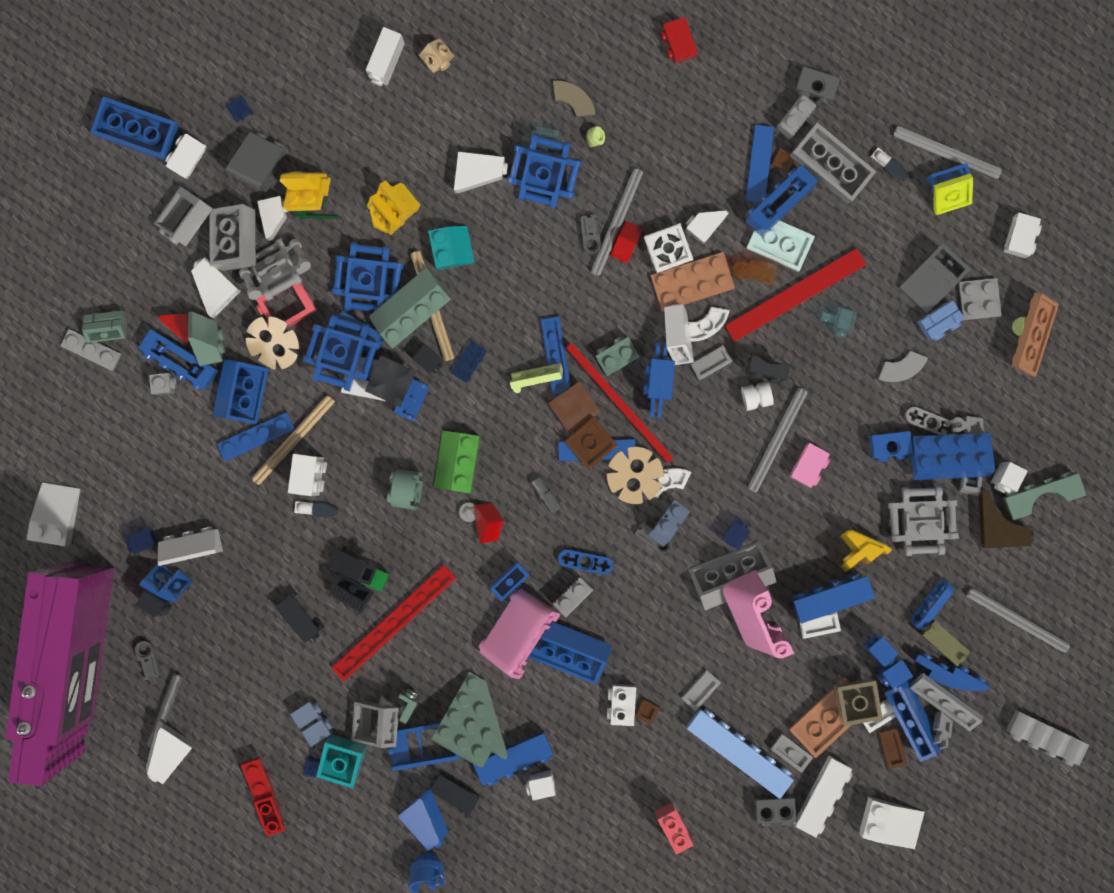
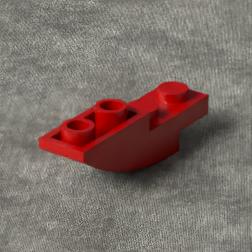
(264, 796)

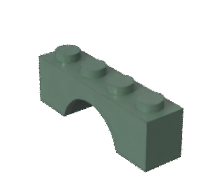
(1020, 503)

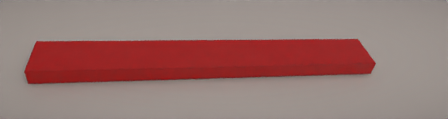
(795, 295)
(619, 402)
(393, 622)

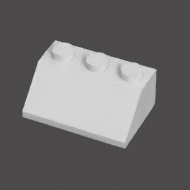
(189, 546)

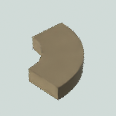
(575, 97)

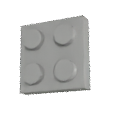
(979, 299)

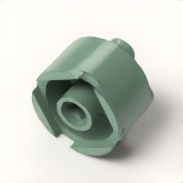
(405, 489)

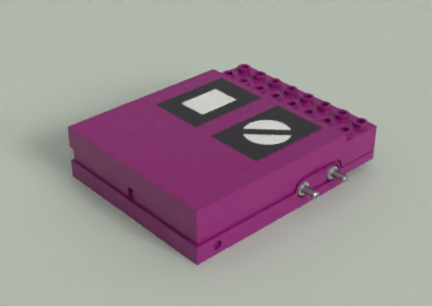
(57, 668)

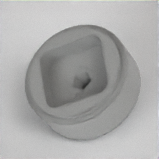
(467, 512)

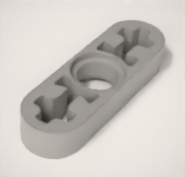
(920, 412)

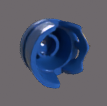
(427, 869)

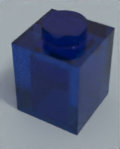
(736, 534)
(141, 541)

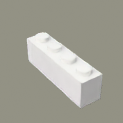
(823, 796)

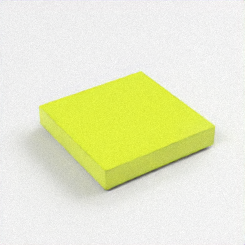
(953, 194)

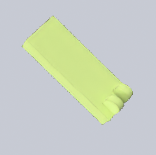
(536, 376)

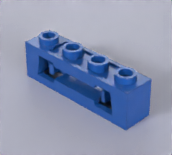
(802, 179)
(151, 343)

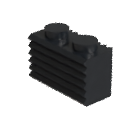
(351, 593)
(153, 604)

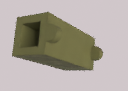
(944, 643)

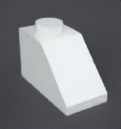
(272, 215)
(704, 224)

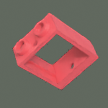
(303, 295)
(674, 828)

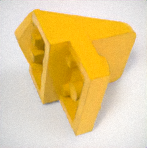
(304, 190)
(391, 207)
(863, 549)

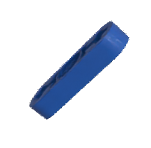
(598, 569)
(924, 614)

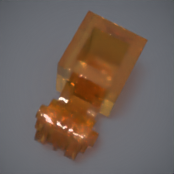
(756, 271)

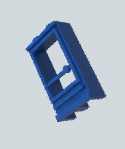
(401, 755)

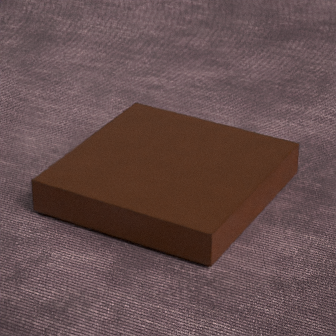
(574, 407)
(591, 443)

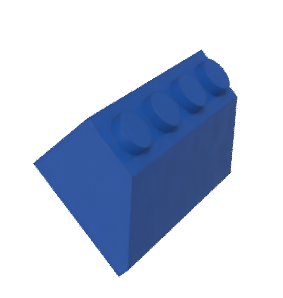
(571, 652)

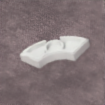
(708, 325)
(673, 478)

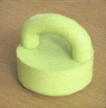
(595, 136)
(1018, 325)

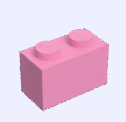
(809, 465)

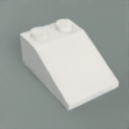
(54, 515)
(891, 823)

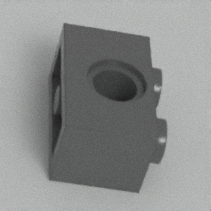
(827, 83)

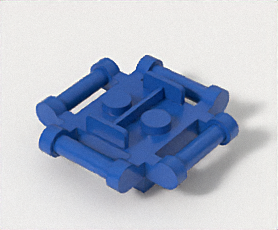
(544, 171)
(366, 277)
(340, 352)

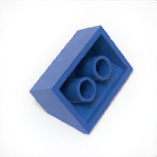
(240, 391)

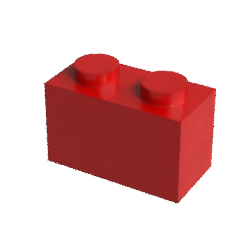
(679, 40)

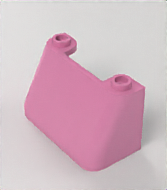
(746, 600)
(517, 632)

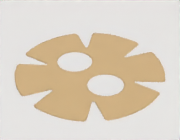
(276, 328)
(647, 484)

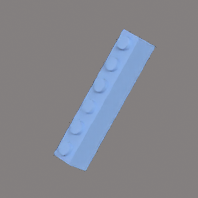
(740, 753)

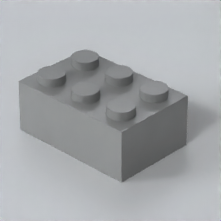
(232, 237)

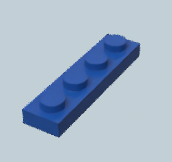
(256, 436)

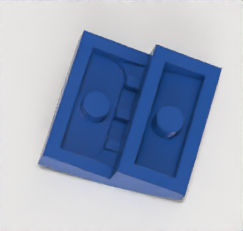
(165, 583)

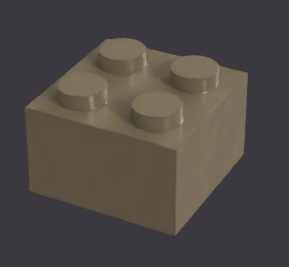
(858, 702)

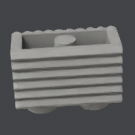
(796, 117)
(573, 596)

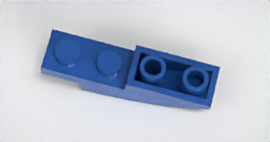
(954, 678)

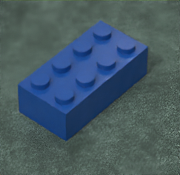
(135, 129)
(952, 456)
(831, 598)

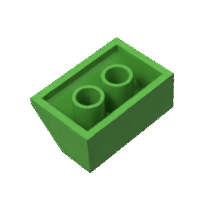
(456, 461)

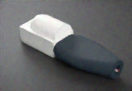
(890, 165)
(317, 509)

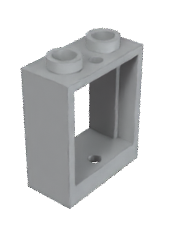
(175, 210)
(386, 726)

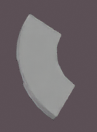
(903, 369)

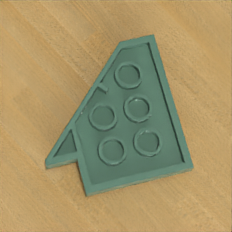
(471, 724)

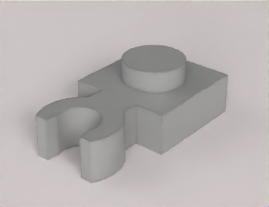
(968, 425)
(943, 728)

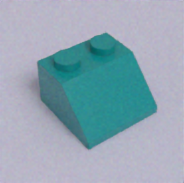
(451, 247)
(341, 760)

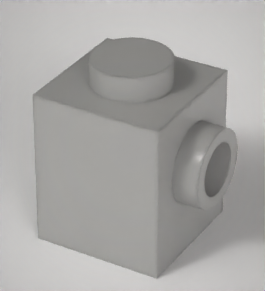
(162, 384)

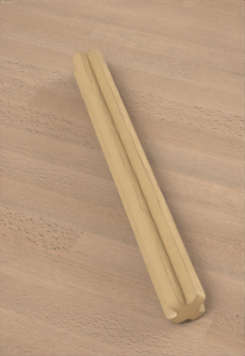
(436, 317)
(293, 439)

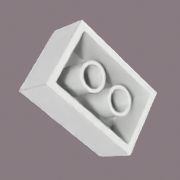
(307, 475)

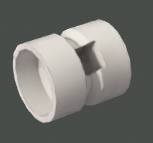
(757, 395)

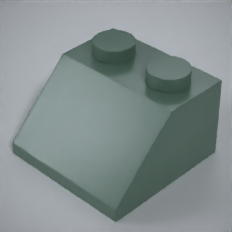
(205, 339)

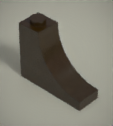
(996, 530)

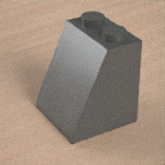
(257, 161)

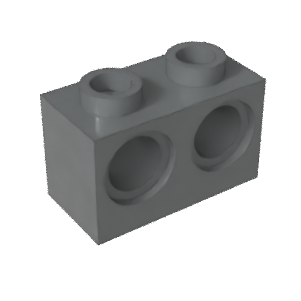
(775, 805)

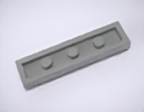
(946, 702)

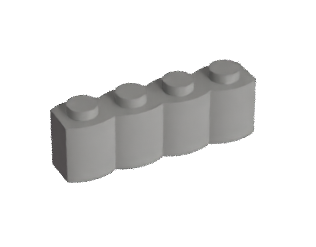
(1044, 736)

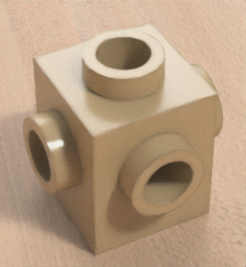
(436, 56)

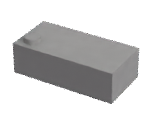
(832, 163)

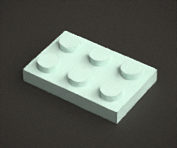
(783, 245)

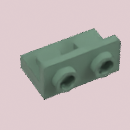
(616, 356)
(411, 700)

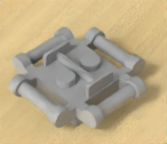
(275, 271)
(923, 520)

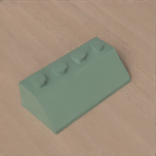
(410, 307)

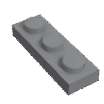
(92, 351)

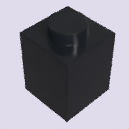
(428, 360)

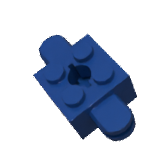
(660, 380)

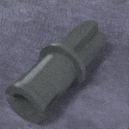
(545, 495)

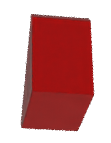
(626, 242)
(178, 324)
(488, 522)

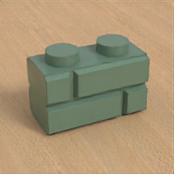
(104, 326)

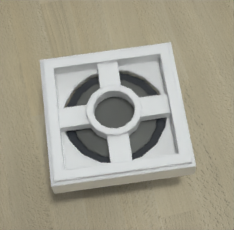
(668, 249)

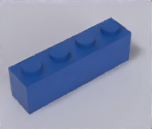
(913, 720)
(520, 756)

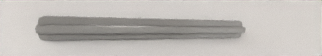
(947, 152)
(616, 222)
(777, 440)
(1018, 620)

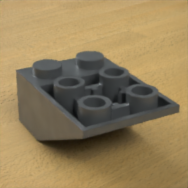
(935, 277)

